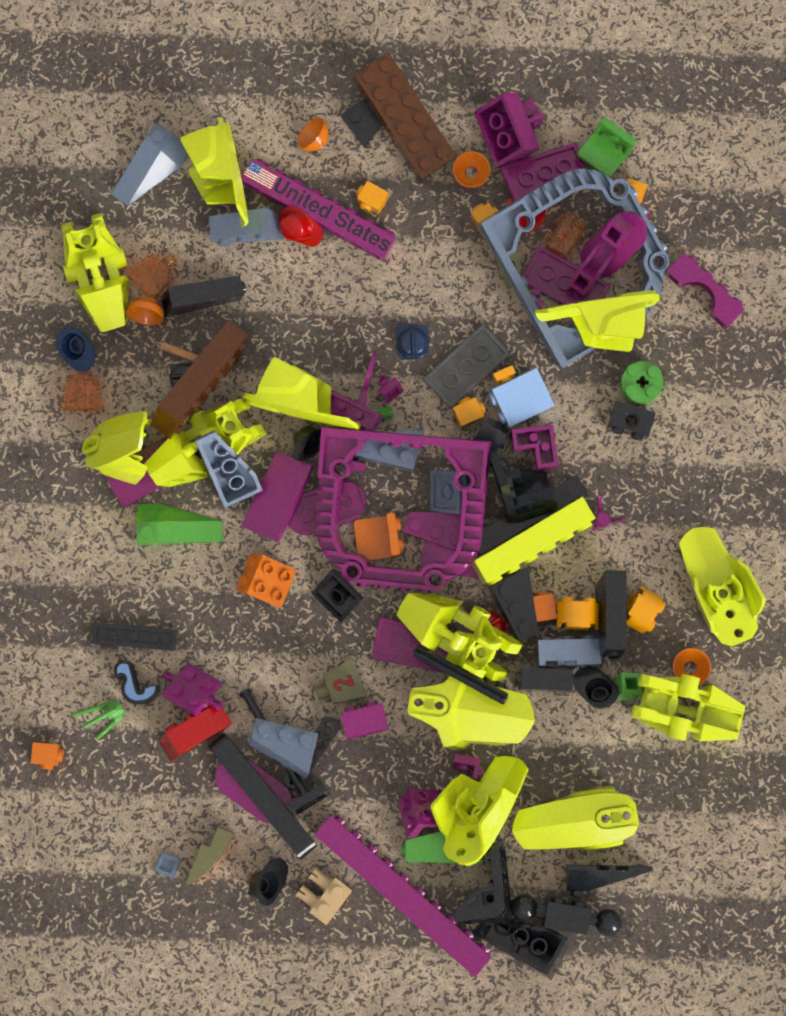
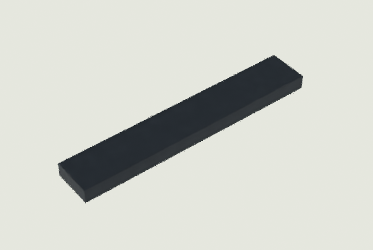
(505, 528)

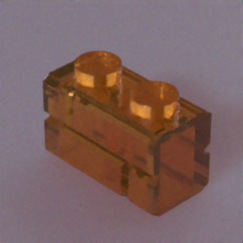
(566, 234)

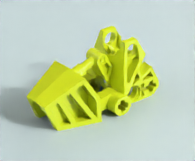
(83, 250)
(176, 458)
(427, 620)
(715, 718)

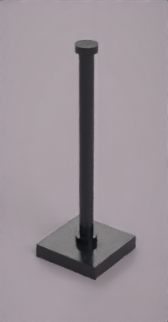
(306, 798)

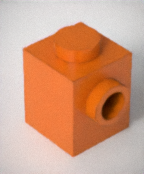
(545, 606)
(46, 755)

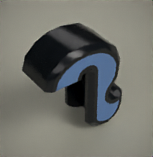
(130, 687)

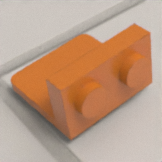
(378, 537)
(266, 579)

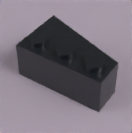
(494, 432)
(516, 603)

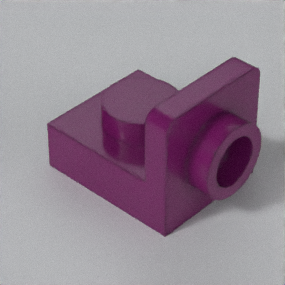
(533, 114)
(465, 763)

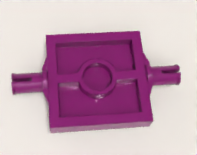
(192, 689)

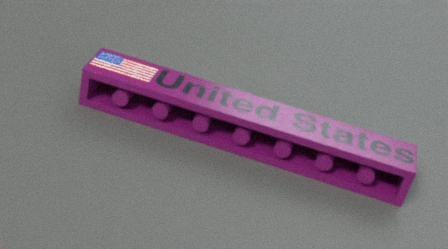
(327, 213)

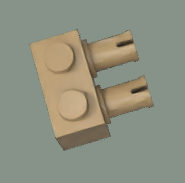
(334, 895)

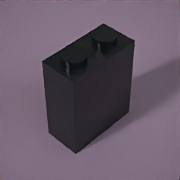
(544, 680)

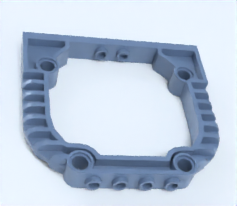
(503, 232)

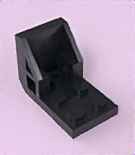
(522, 490)
(478, 906)

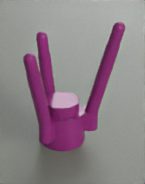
(602, 517)

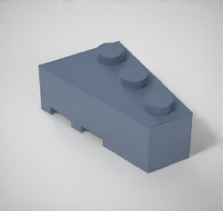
(391, 456)
(567, 651)

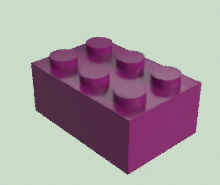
(506, 129)
(364, 720)

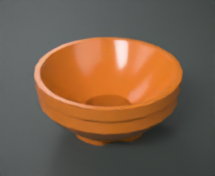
(313, 135)
(474, 160)
(145, 311)
(694, 655)

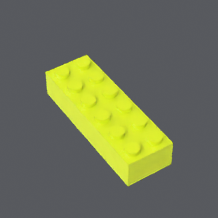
(531, 541)

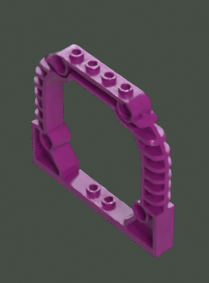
(467, 457)

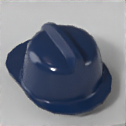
(412, 340)
(76, 349)

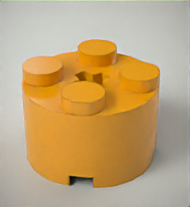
(643, 609)
(578, 614)

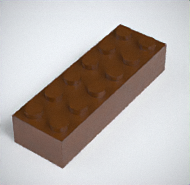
(404, 117)
(199, 380)

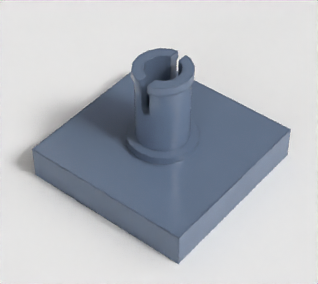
(443, 493)

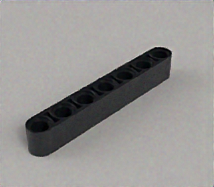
(262, 796)

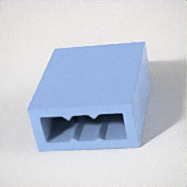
(521, 397)

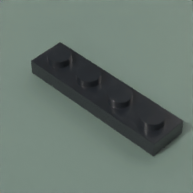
(134, 636)

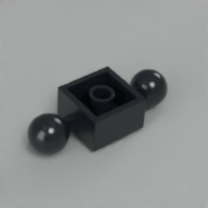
(565, 916)

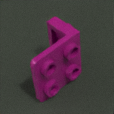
(416, 810)

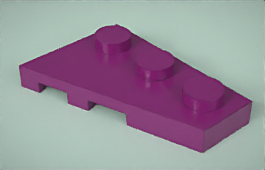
(434, 527)

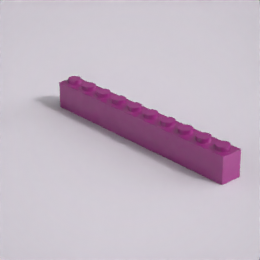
(403, 896)

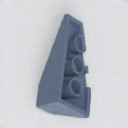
(153, 162)
(227, 471)

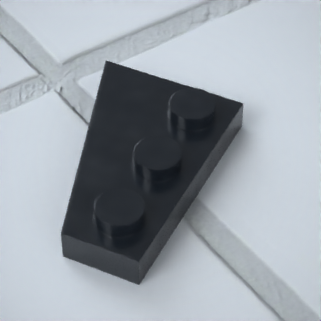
(362, 122)

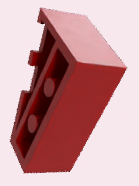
(193, 731)

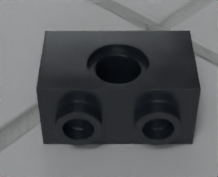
(643, 418)

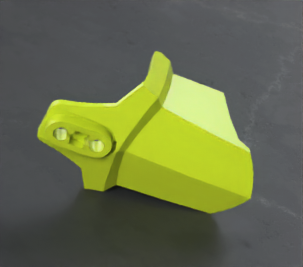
(472, 716)

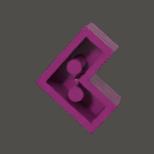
(541, 441)

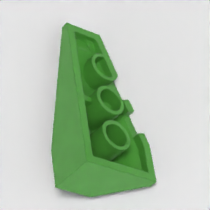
(168, 525)

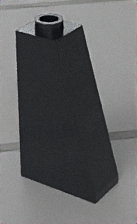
(201, 295)
(612, 597)

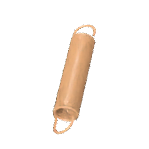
(187, 355)

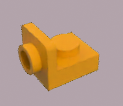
(503, 375)

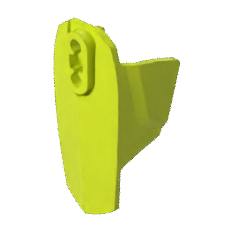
(216, 166)
(606, 321)
(296, 394)
(114, 444)
(721, 586)
(477, 809)
(577, 821)

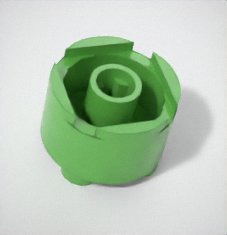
(651, 378)

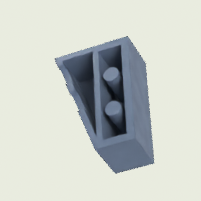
(261, 226)
(285, 744)

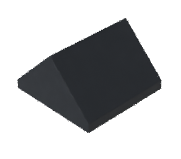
(337, 595)

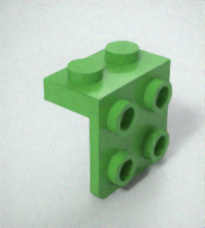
(607, 147)

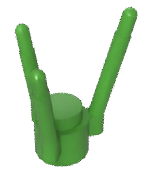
(113, 710)

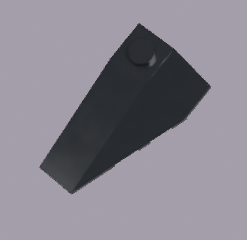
(590, 877)
(531, 945)

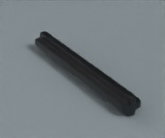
(460, 674)

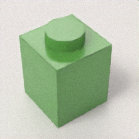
(628, 686)

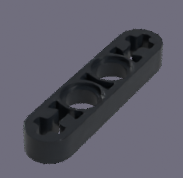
(318, 753)

